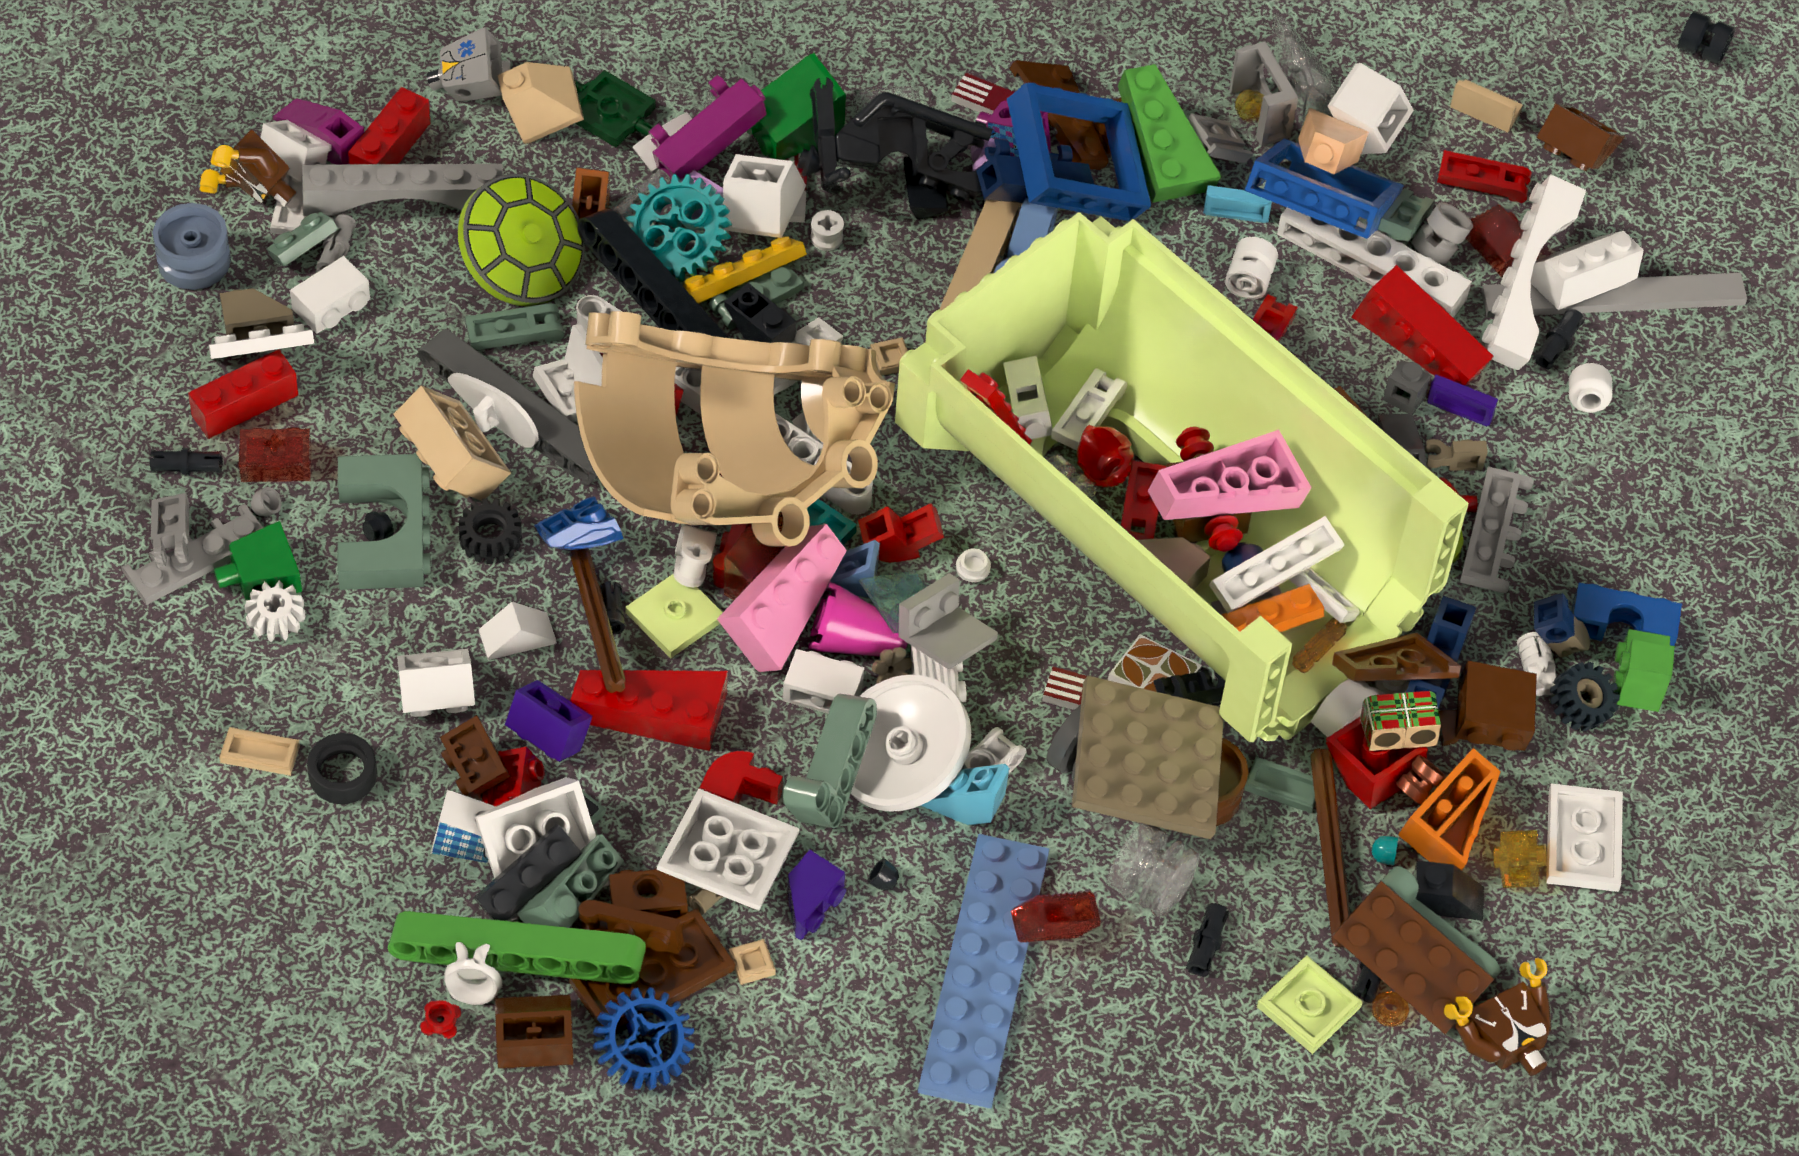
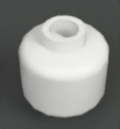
(1590, 387)

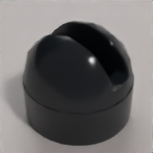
(883, 875)

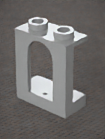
(1278, 108)

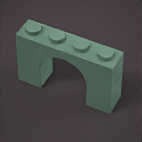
(400, 558)

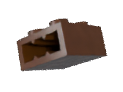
(1496, 706)

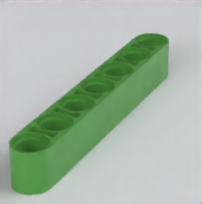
(519, 946)

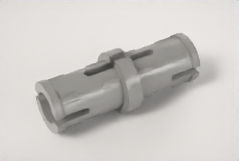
(338, 242)

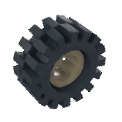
(1571, 704)

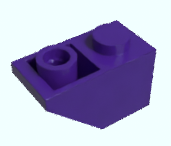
(811, 890)

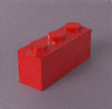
(393, 130)
(243, 393)

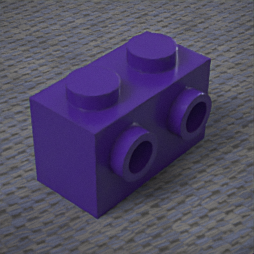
(548, 720)

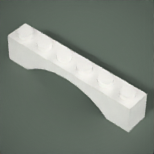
(1514, 326)

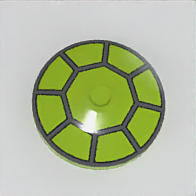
(521, 240)

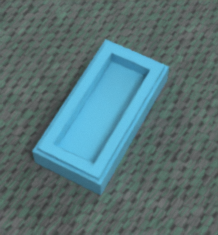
(1236, 204)

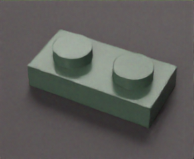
(295, 243)

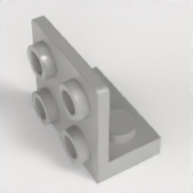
(939, 627)

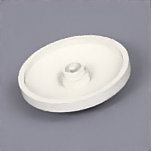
(914, 743)

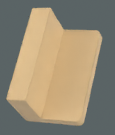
(1485, 105)

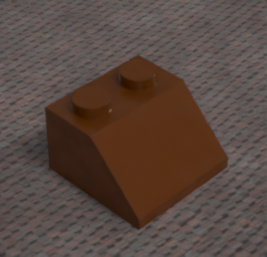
(1578, 137)

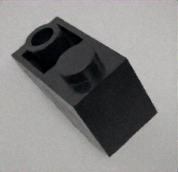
(759, 317)

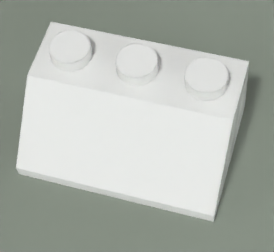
(1587, 269)

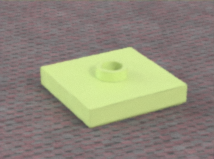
(674, 615)
(1309, 1004)

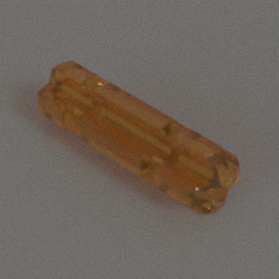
(1319, 645)

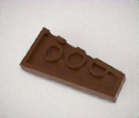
(1071, 131)

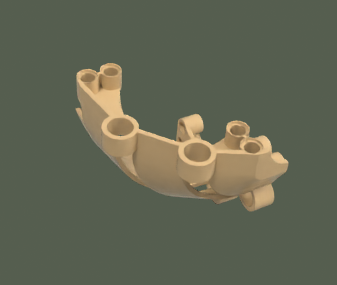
(637, 445)

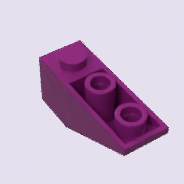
(327, 124)

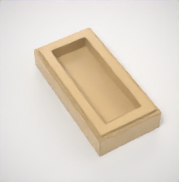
(259, 751)

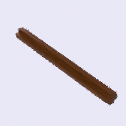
(598, 620)
(1330, 839)

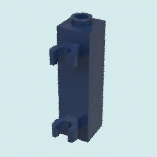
(1003, 177)

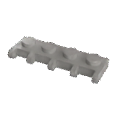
(1492, 529)
(203, 556)

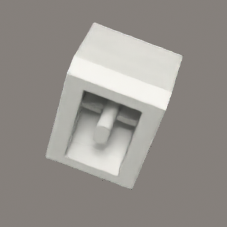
(516, 631)

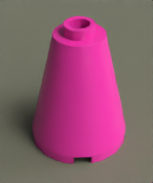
(851, 626)

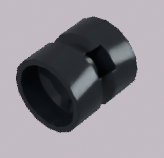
(1696, 32)

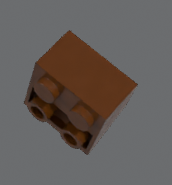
(533, 1031)

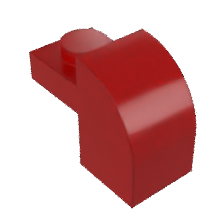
(903, 535)
(736, 775)

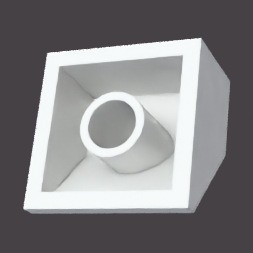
(436, 682)

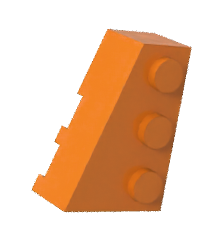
(1452, 814)

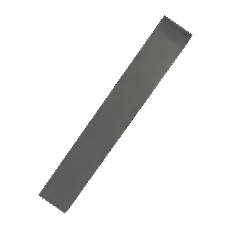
(557, 434)

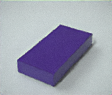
(1462, 400)

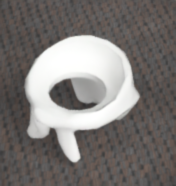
(472, 979)

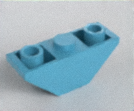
(973, 795)

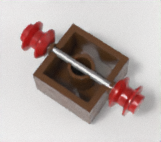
(1221, 531)

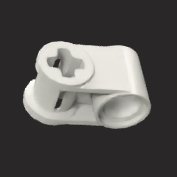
(693, 553)
(995, 750)

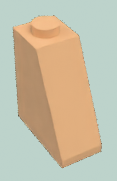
(1330, 142)

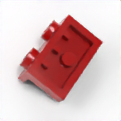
(525, 774)

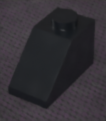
(1449, 891)

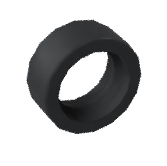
(348, 791)

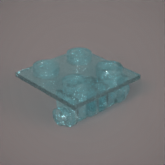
(891, 590)

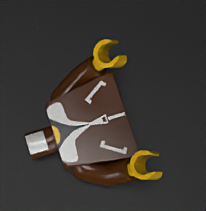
(252, 168)
(1509, 1024)

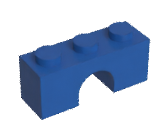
(1602, 606)

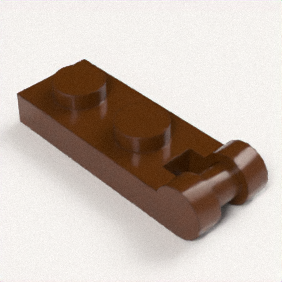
(655, 930)

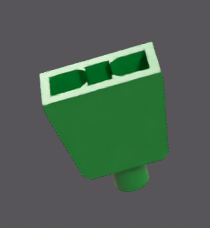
(260, 558)

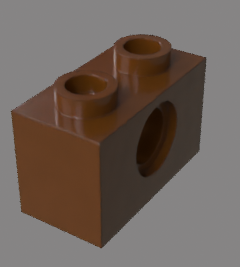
(669, 892)

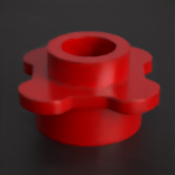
(439, 1009)

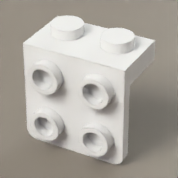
(558, 377)

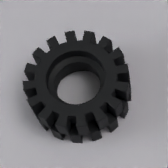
(490, 547)

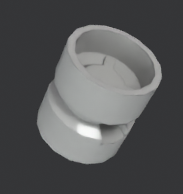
(1444, 230)

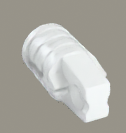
(1538, 659)

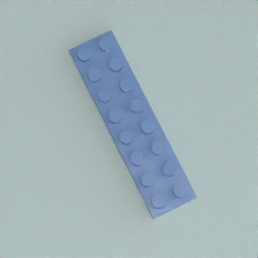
(982, 974)

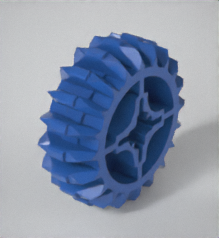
(650, 1054)

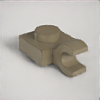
(1460, 456)

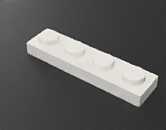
(1276, 564)

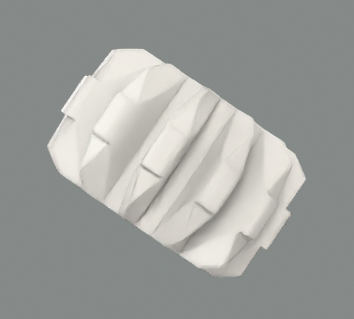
(262, 607)

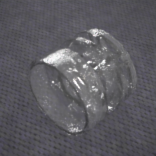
(1158, 872)

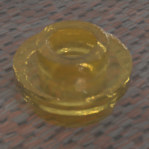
(1249, 104)

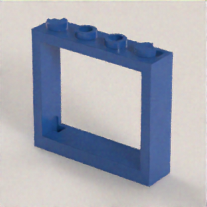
(1320, 194)
(1071, 195)

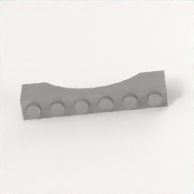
(343, 187)

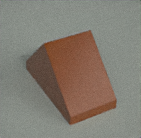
(591, 191)

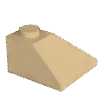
(540, 99)

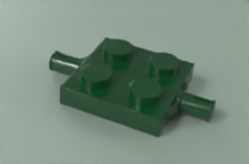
(613, 108)

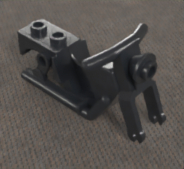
(886, 127)

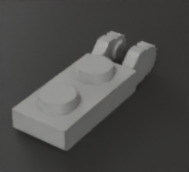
(170, 528)

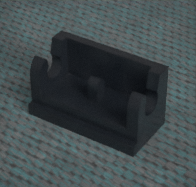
(1193, 687)

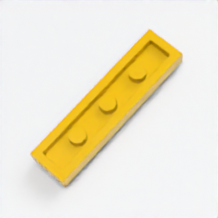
(752, 265)

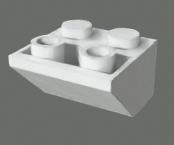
(1372, 105)
(761, 195)

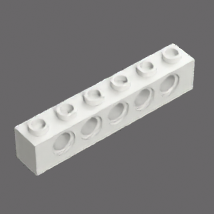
(1374, 257)

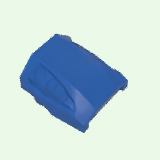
(580, 527)

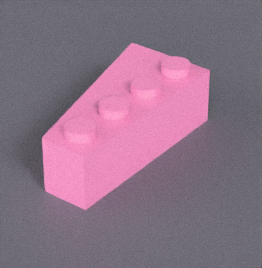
(1232, 480)
(782, 598)

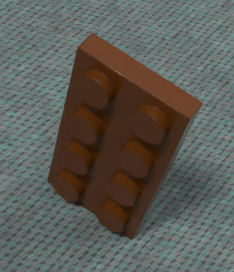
(1411, 955)
(679, 975)

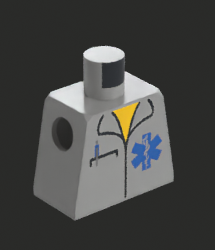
(469, 67)

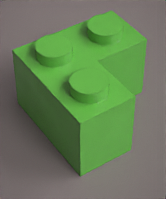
(1643, 669)

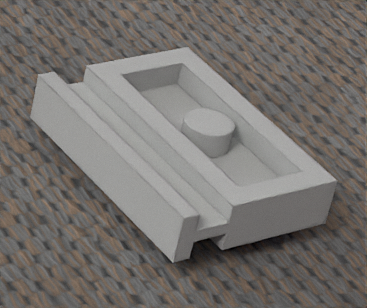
(1219, 138)

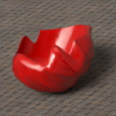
(1104, 456)

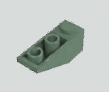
(581, 881)

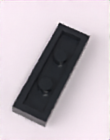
(528, 874)

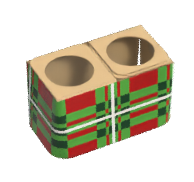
(1401, 720)

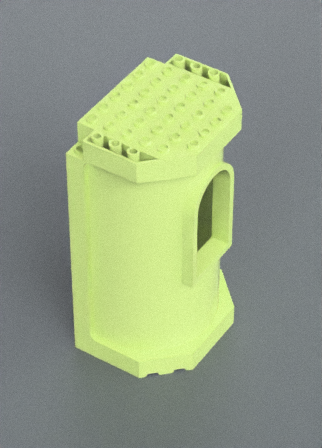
(1188, 360)

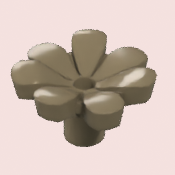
(891, 664)

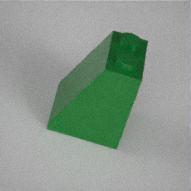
(788, 107)

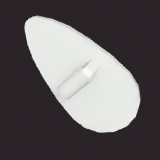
(496, 409)

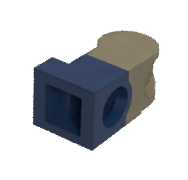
(1559, 626)

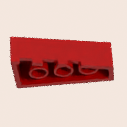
(1421, 328)
(657, 704)

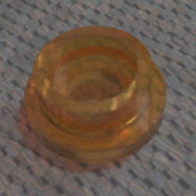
(1388, 1017)

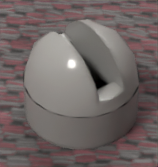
(266, 502)

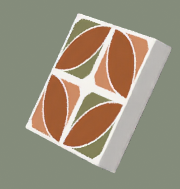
(1149, 661)

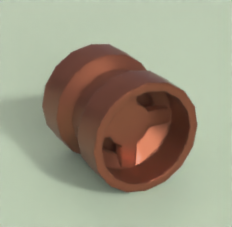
(1420, 779)

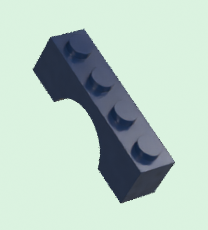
(1449, 635)

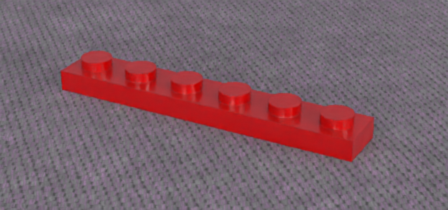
(986, 390)

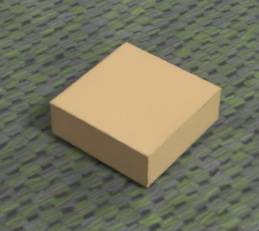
(889, 355)
(752, 961)

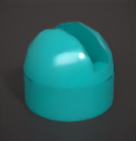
(1385, 849)

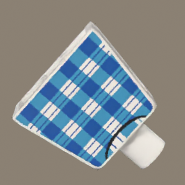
(458, 830)

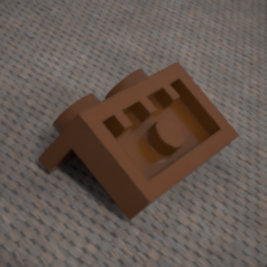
(474, 758)

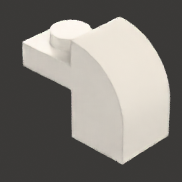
(1342, 706)

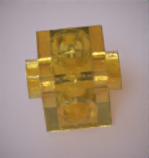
(1520, 858)

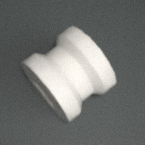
(821, 235)

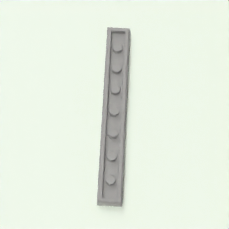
(1644, 294)

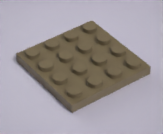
(1148, 757)

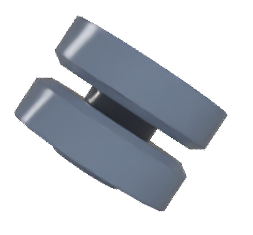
(191, 246)

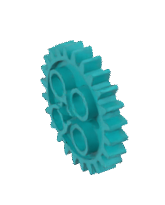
(685, 200)

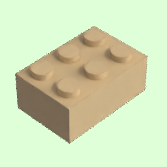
(451, 444)

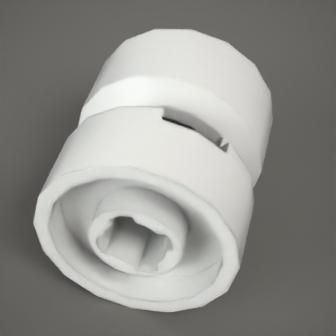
(1251, 268)

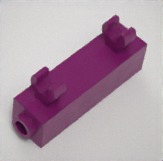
(711, 130)

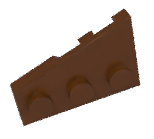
(1396, 659)

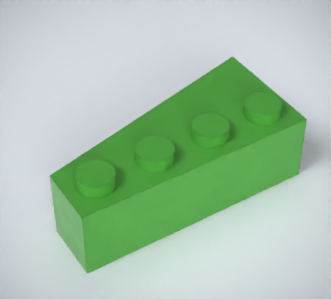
(1168, 146)

